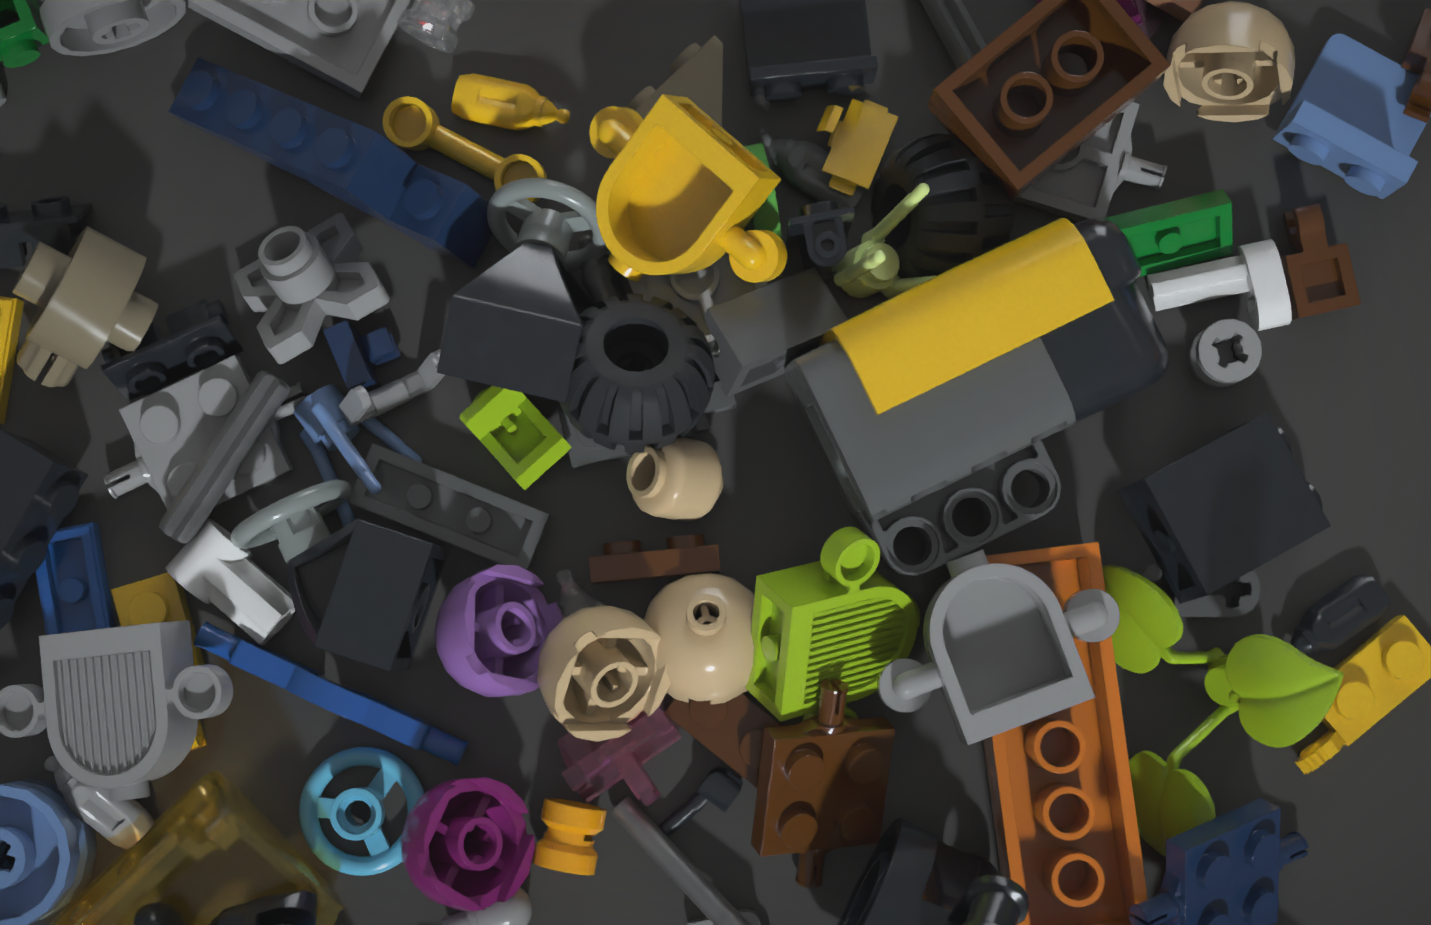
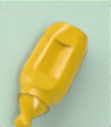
(503, 103)

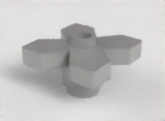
(305, 279)

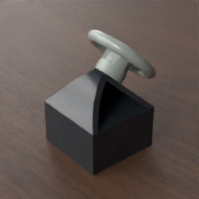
(522, 315)
(353, 589)

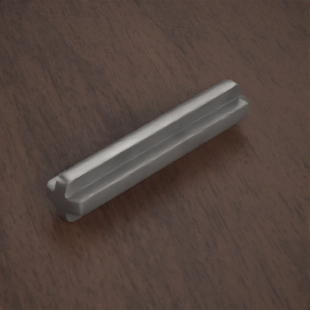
(224, 457)

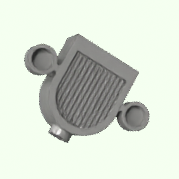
(1000, 649)
(118, 703)

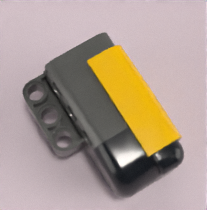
(967, 377)

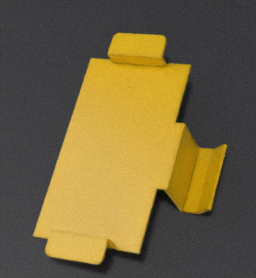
(855, 143)

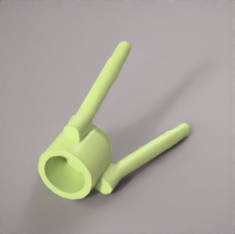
(873, 263)

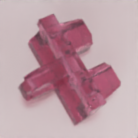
(598, 767)

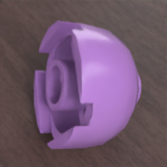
(495, 630)

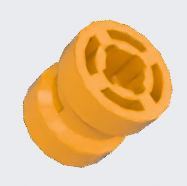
(568, 839)

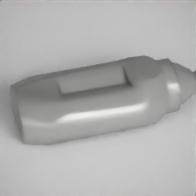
(118, 821)

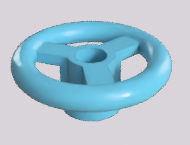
(338, 810)

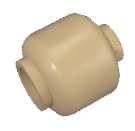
(676, 479)

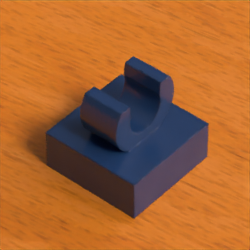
(359, 354)

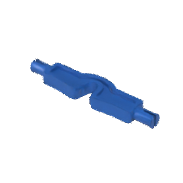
(330, 695)

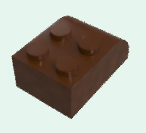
(1046, 87)

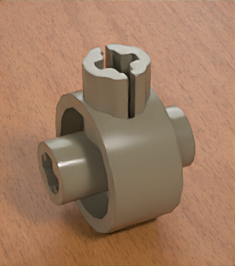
(81, 305)

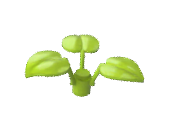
(1269, 681)

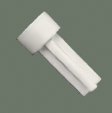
(1253, 272)

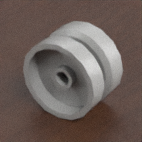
(106, 25)

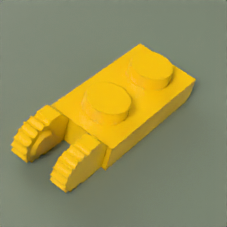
(1373, 684)

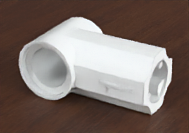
(228, 578)

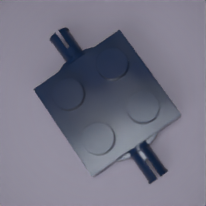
(1224, 871)

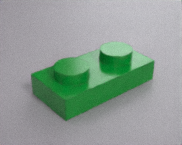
(1179, 231)

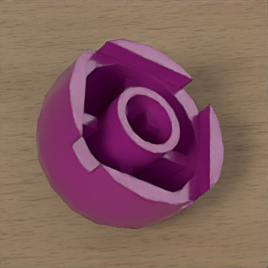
(467, 843)

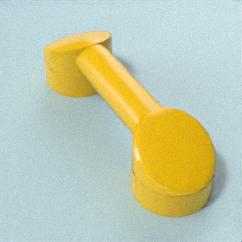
(417, 127)

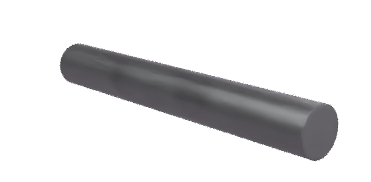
(676, 864)

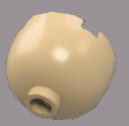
(1231, 62)
(704, 636)
(599, 672)

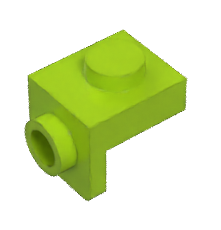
(515, 433)

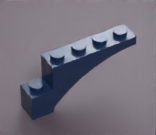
(337, 158)

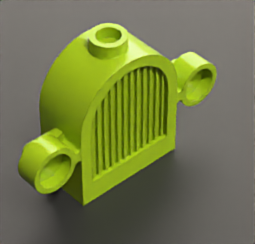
(827, 624)

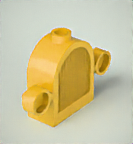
(681, 194)

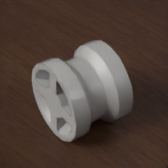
(1215, 364)

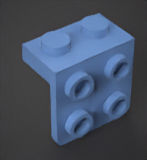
(1353, 118)

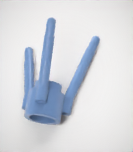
(328, 427)

